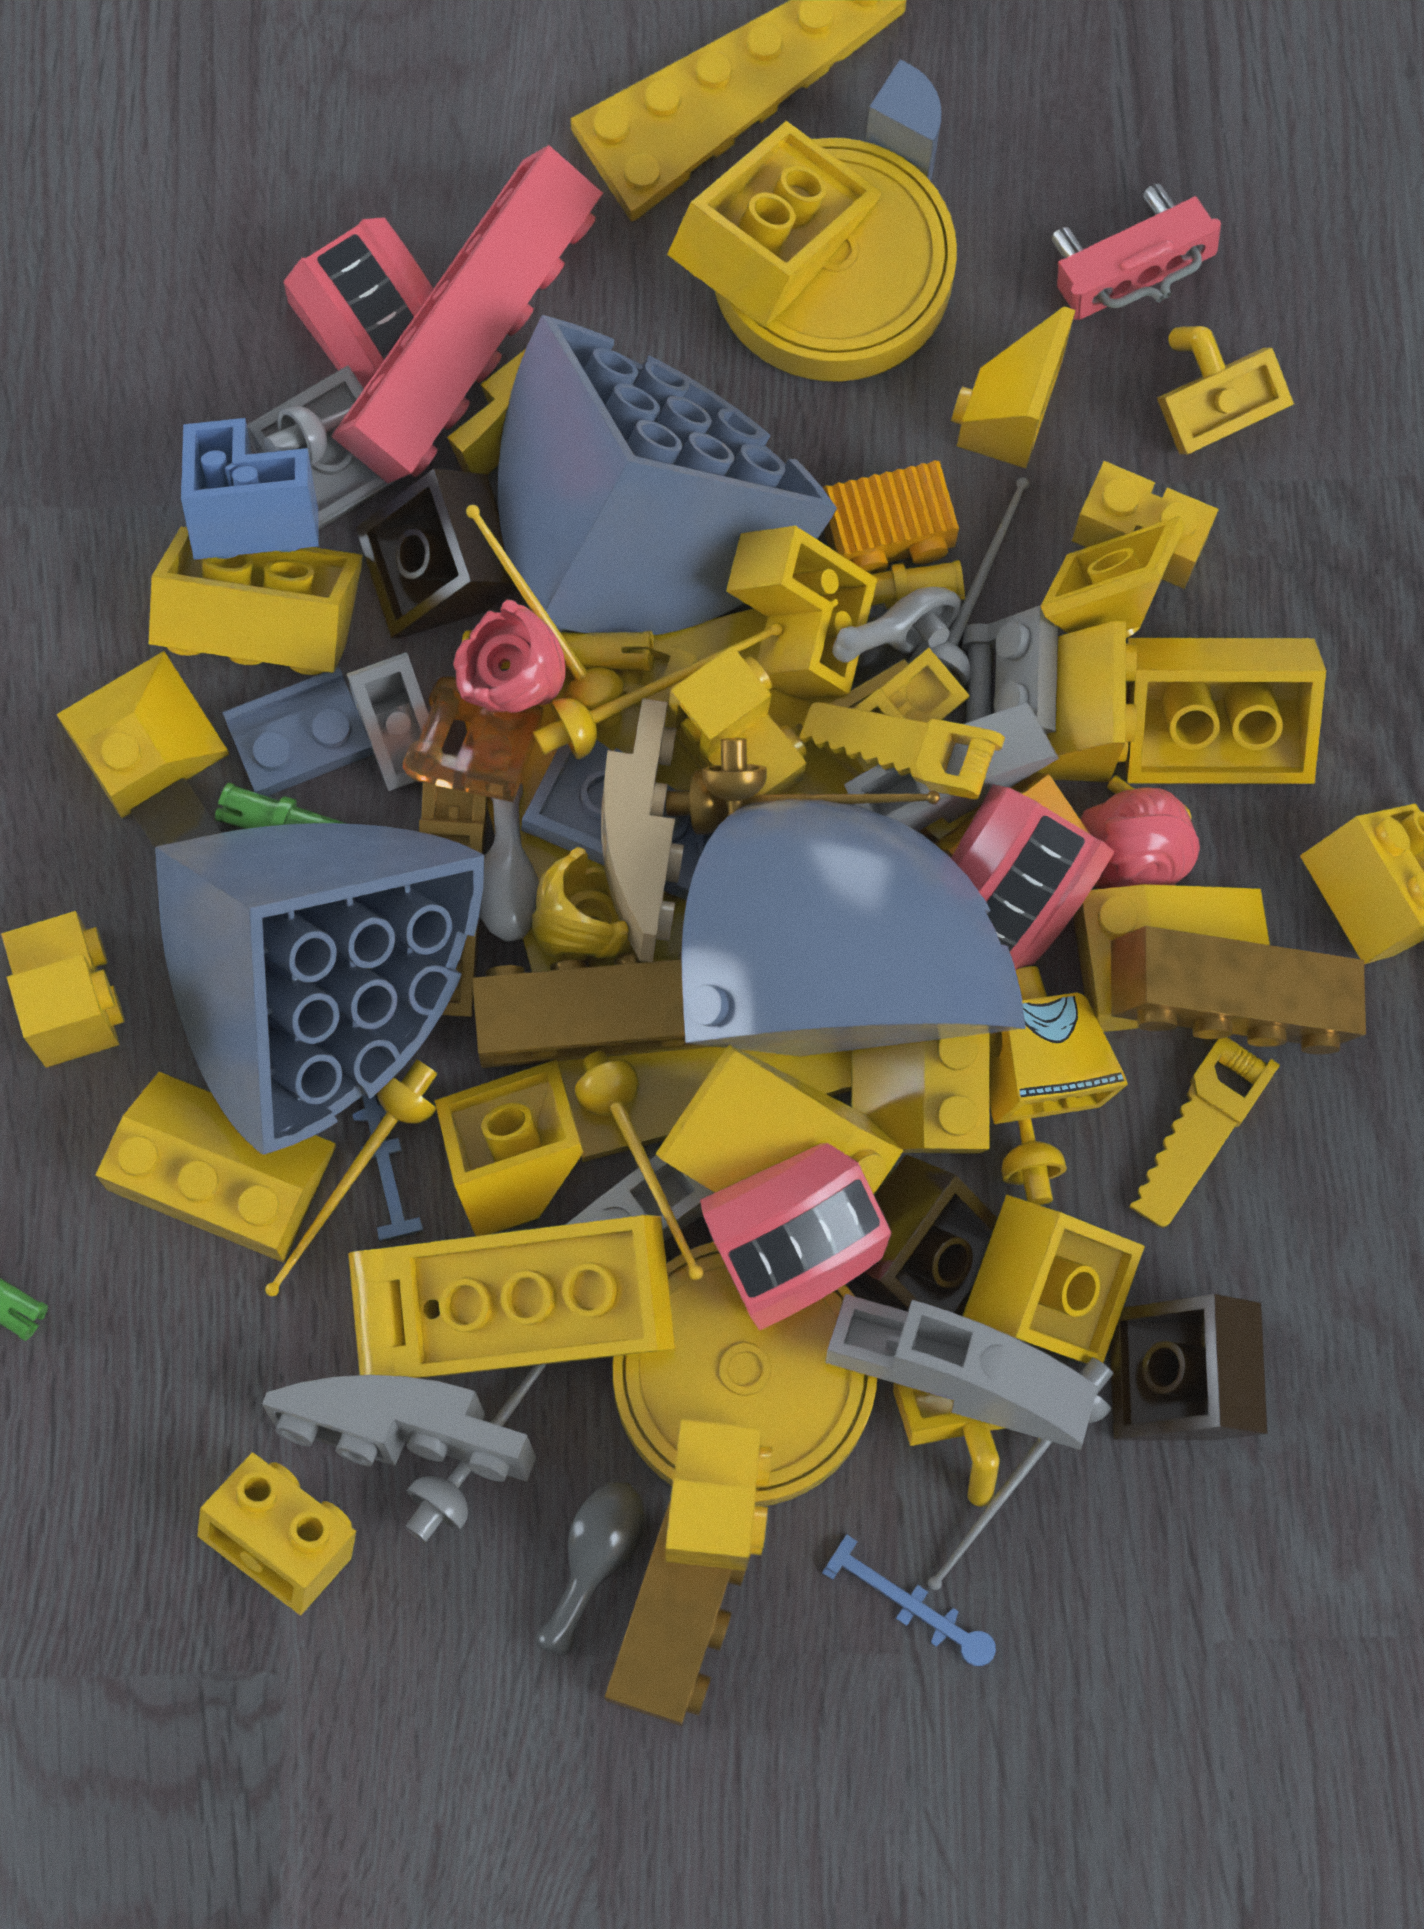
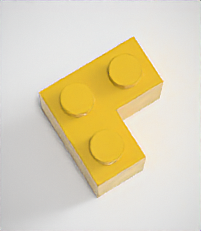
(812, 597)
(733, 701)
(59, 992)
(715, 1495)

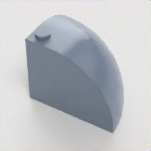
(634, 487)
(837, 936)
(311, 962)

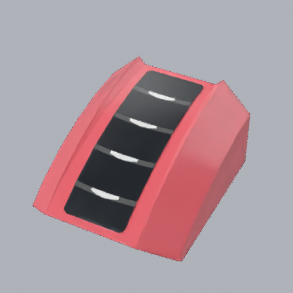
(358, 295)
(1028, 869)
(796, 1231)

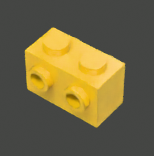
(277, 1532)

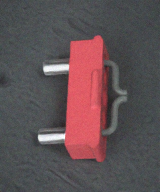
(1138, 257)

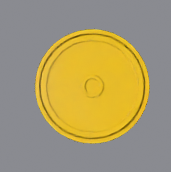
(879, 288)
(744, 1378)

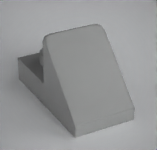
(391, 713)

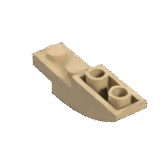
(637, 836)

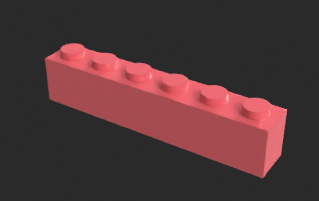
(468, 317)

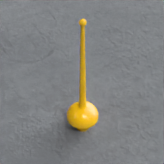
(589, 686)
(577, 724)
(607, 1091)
(401, 1102)
(1033, 1165)

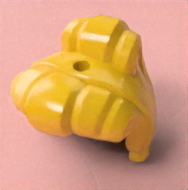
(577, 912)

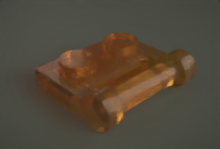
(492, 751)

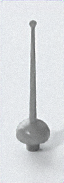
(303, 429)
(948, 653)
(1094, 1372)
(440, 1497)

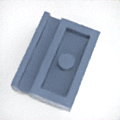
(298, 733)

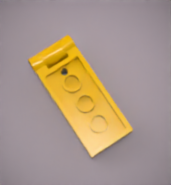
(512, 1299)

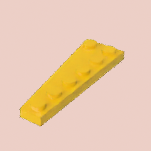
(693, 109)

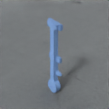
(399, 1228)
(976, 1647)

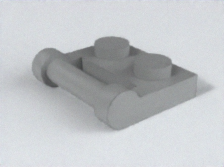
(1024, 666)

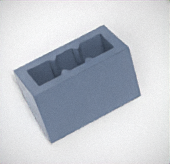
(907, 117)

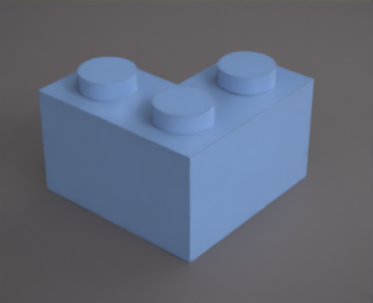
(244, 499)

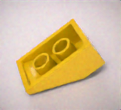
(772, 222)
(1191, 909)
(759, 1116)

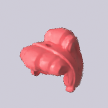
(528, 645)
(1149, 837)

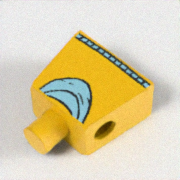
(1055, 1062)

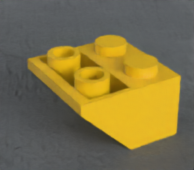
(1091, 703)
(1375, 880)

